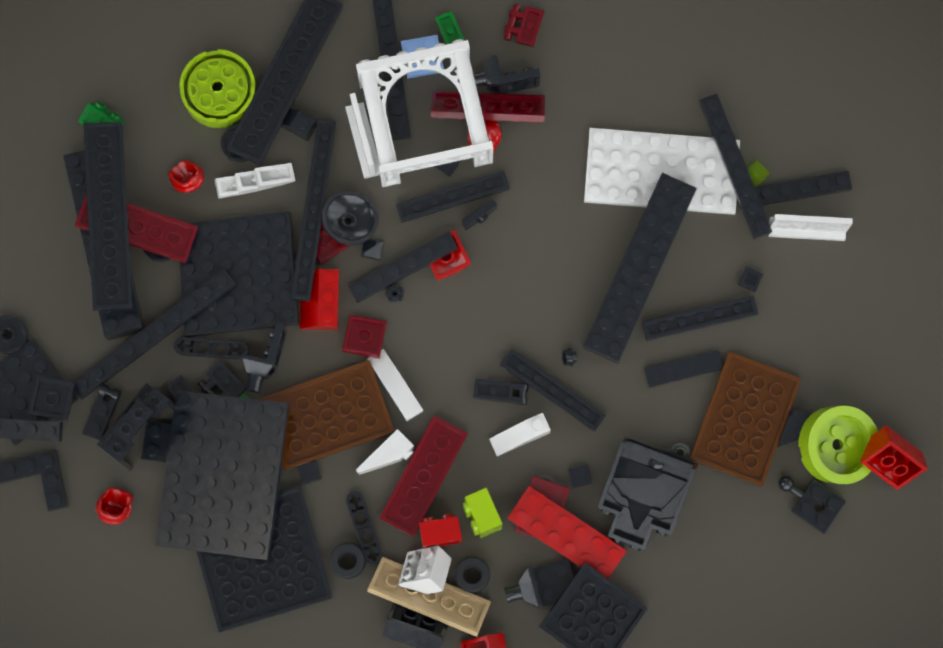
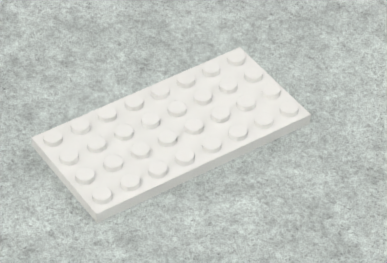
(628, 164)

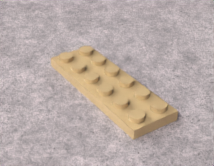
(449, 606)

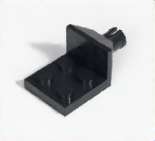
(511, 82)
(262, 369)
(541, 584)

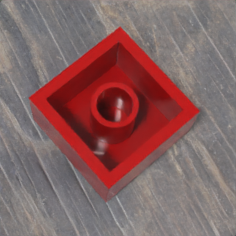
(441, 531)

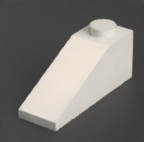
(520, 434)
(391, 451)

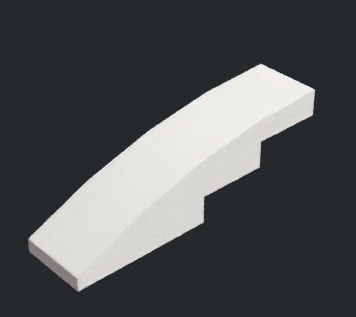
(254, 181)
(396, 386)

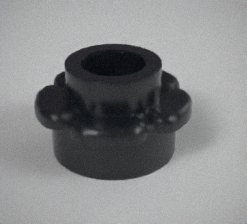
(394, 298)
(569, 357)

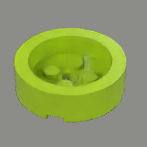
(219, 107)
(853, 432)

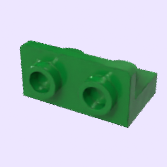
(97, 113)

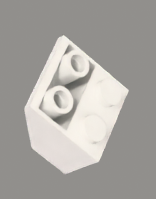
(425, 570)

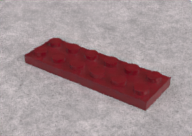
(493, 105)
(152, 232)
(423, 476)

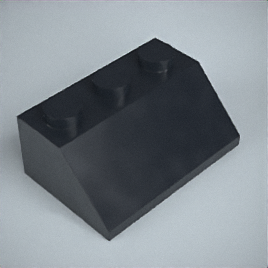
(414, 628)

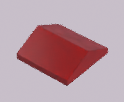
(451, 263)

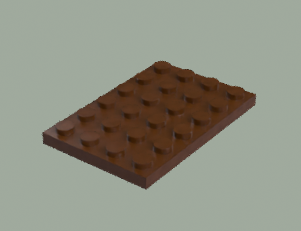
(332, 414)
(745, 419)

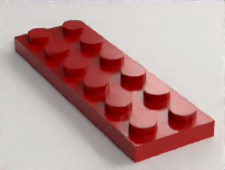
(566, 532)

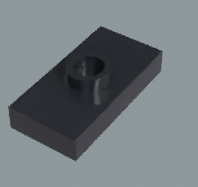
(479, 215)

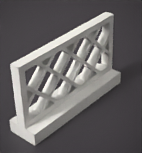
(363, 138)
(809, 227)

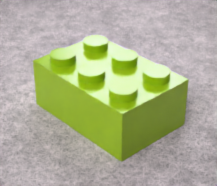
(483, 513)

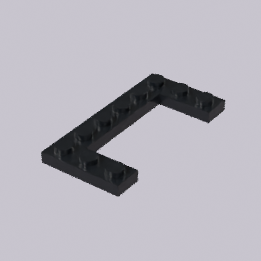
(45, 464)

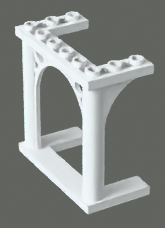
(459, 55)

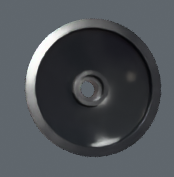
(353, 207)

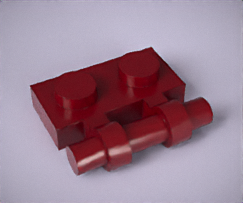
(529, 26)

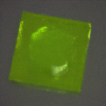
(757, 173)

